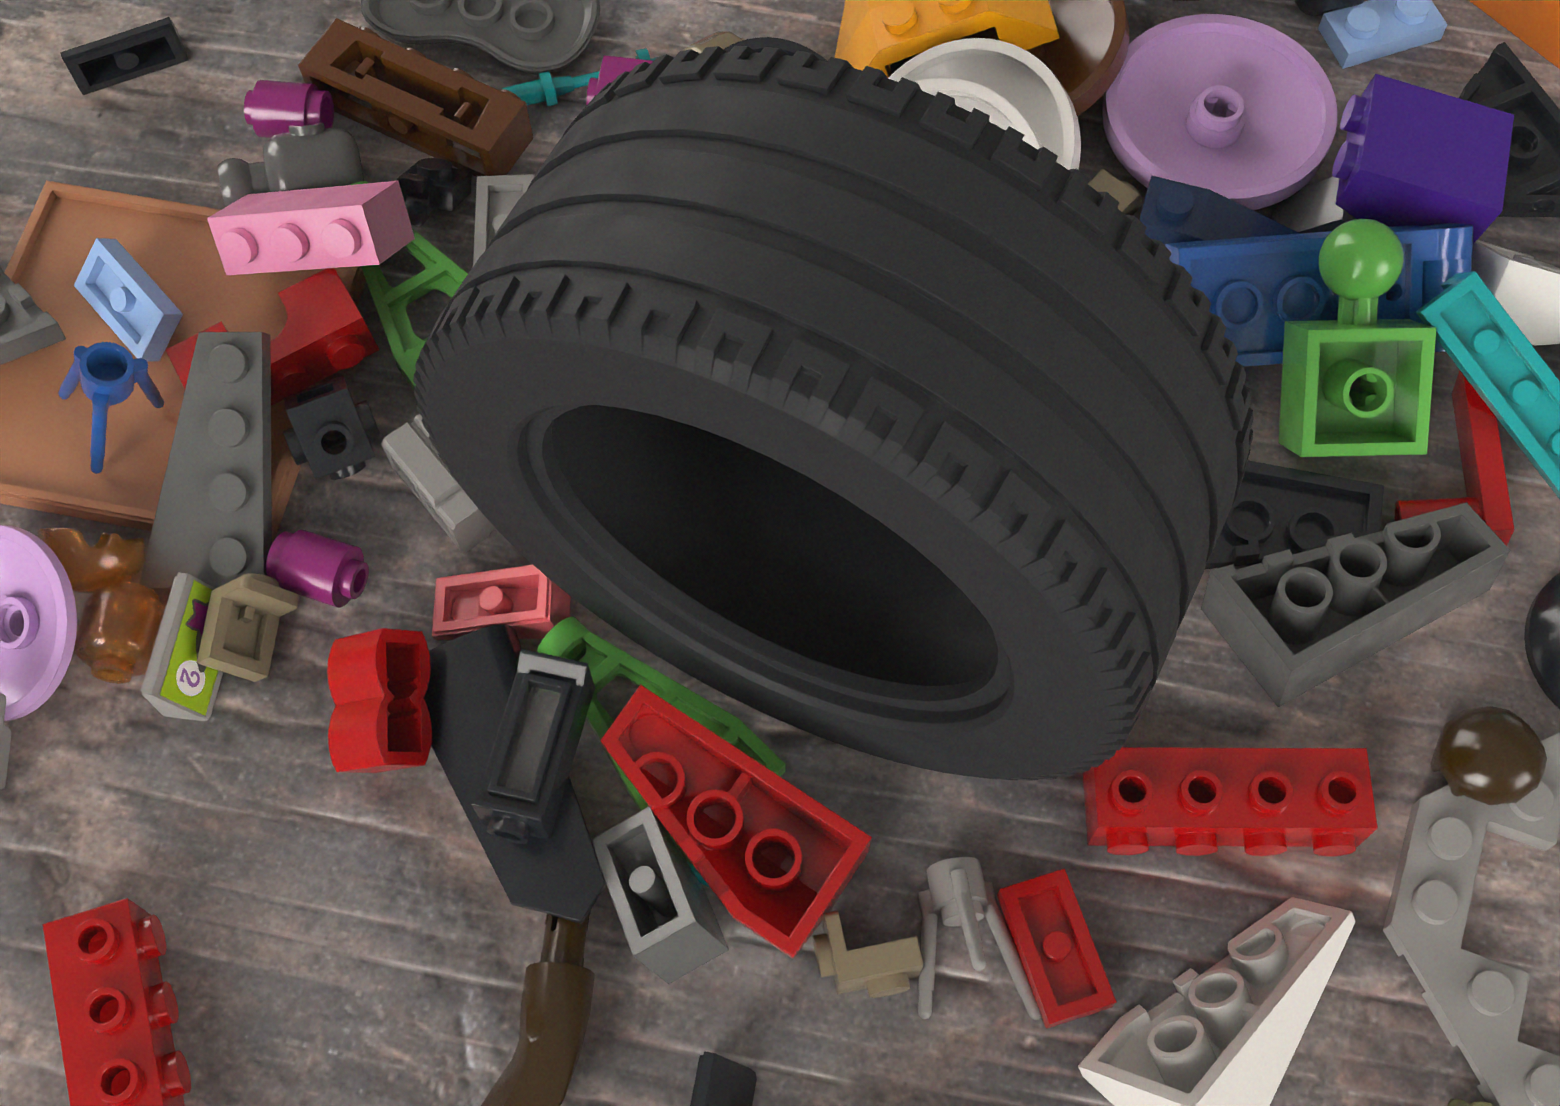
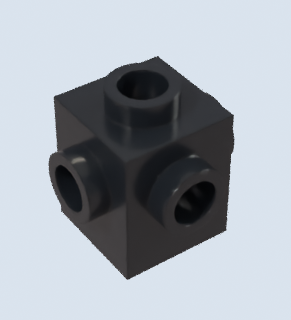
(328, 409)

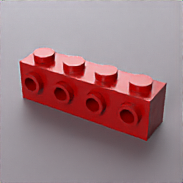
(1230, 799)
(115, 1008)

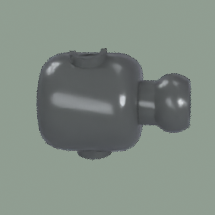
(294, 161)

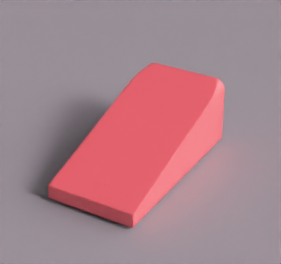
(498, 597)

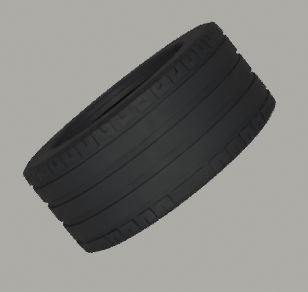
(848, 410)

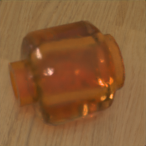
(119, 631)

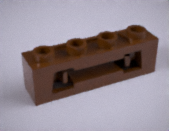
(418, 100)

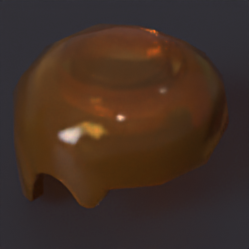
(95, 566)

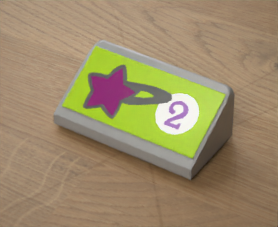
(173, 678)

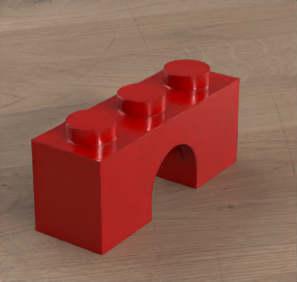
(318, 339)

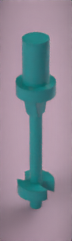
(548, 89)

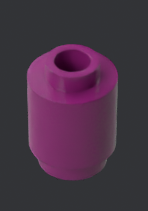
(281, 104)
(317, 567)

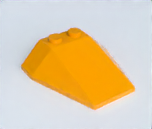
(892, 30)

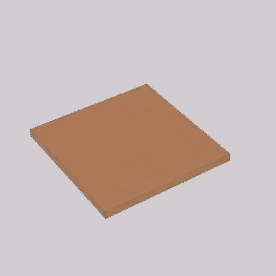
(48, 437)

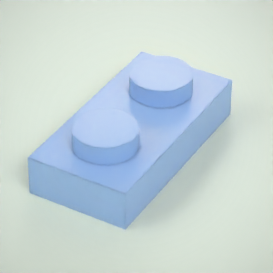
(1380, 29)
(128, 299)

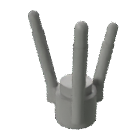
(961, 898)

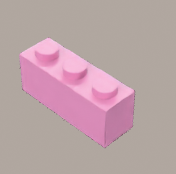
(312, 228)

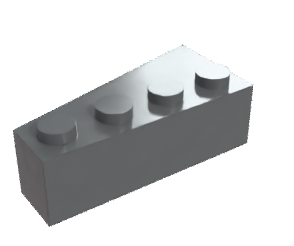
(1337, 604)

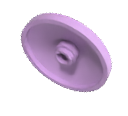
(1221, 109)

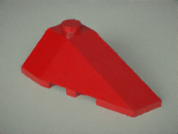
(746, 830)

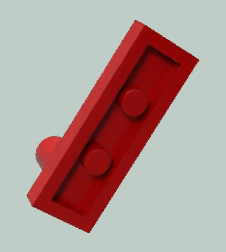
(1481, 466)

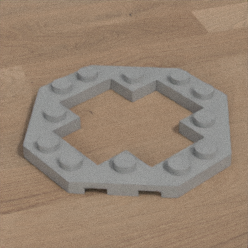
(1471, 995)

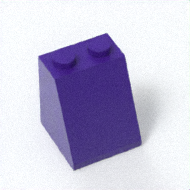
(1422, 157)

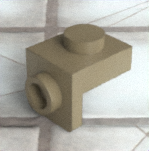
(244, 625)
(879, 968)

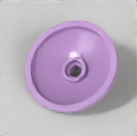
(35, 621)

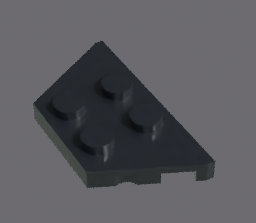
(1534, 153)

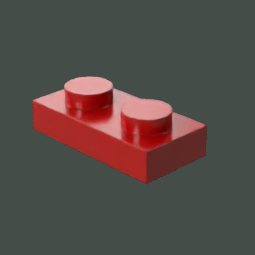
(1056, 948)

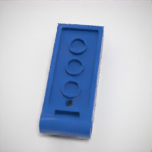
(1277, 279)

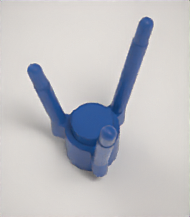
(107, 379)

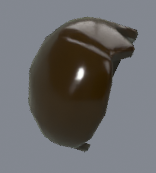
(1490, 756)

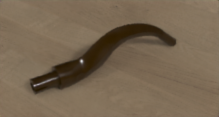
(551, 1020)

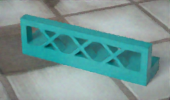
(1500, 368)

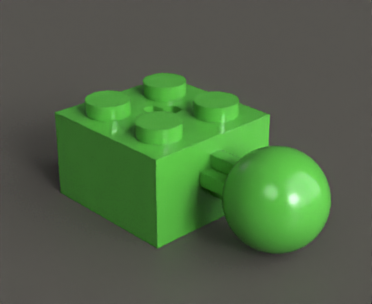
(1389, 356)

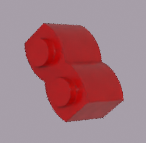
(379, 701)

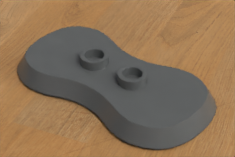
(520, 33)

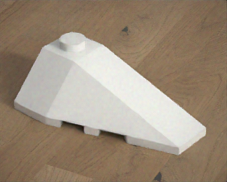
(1524, 289)
(1234, 1025)

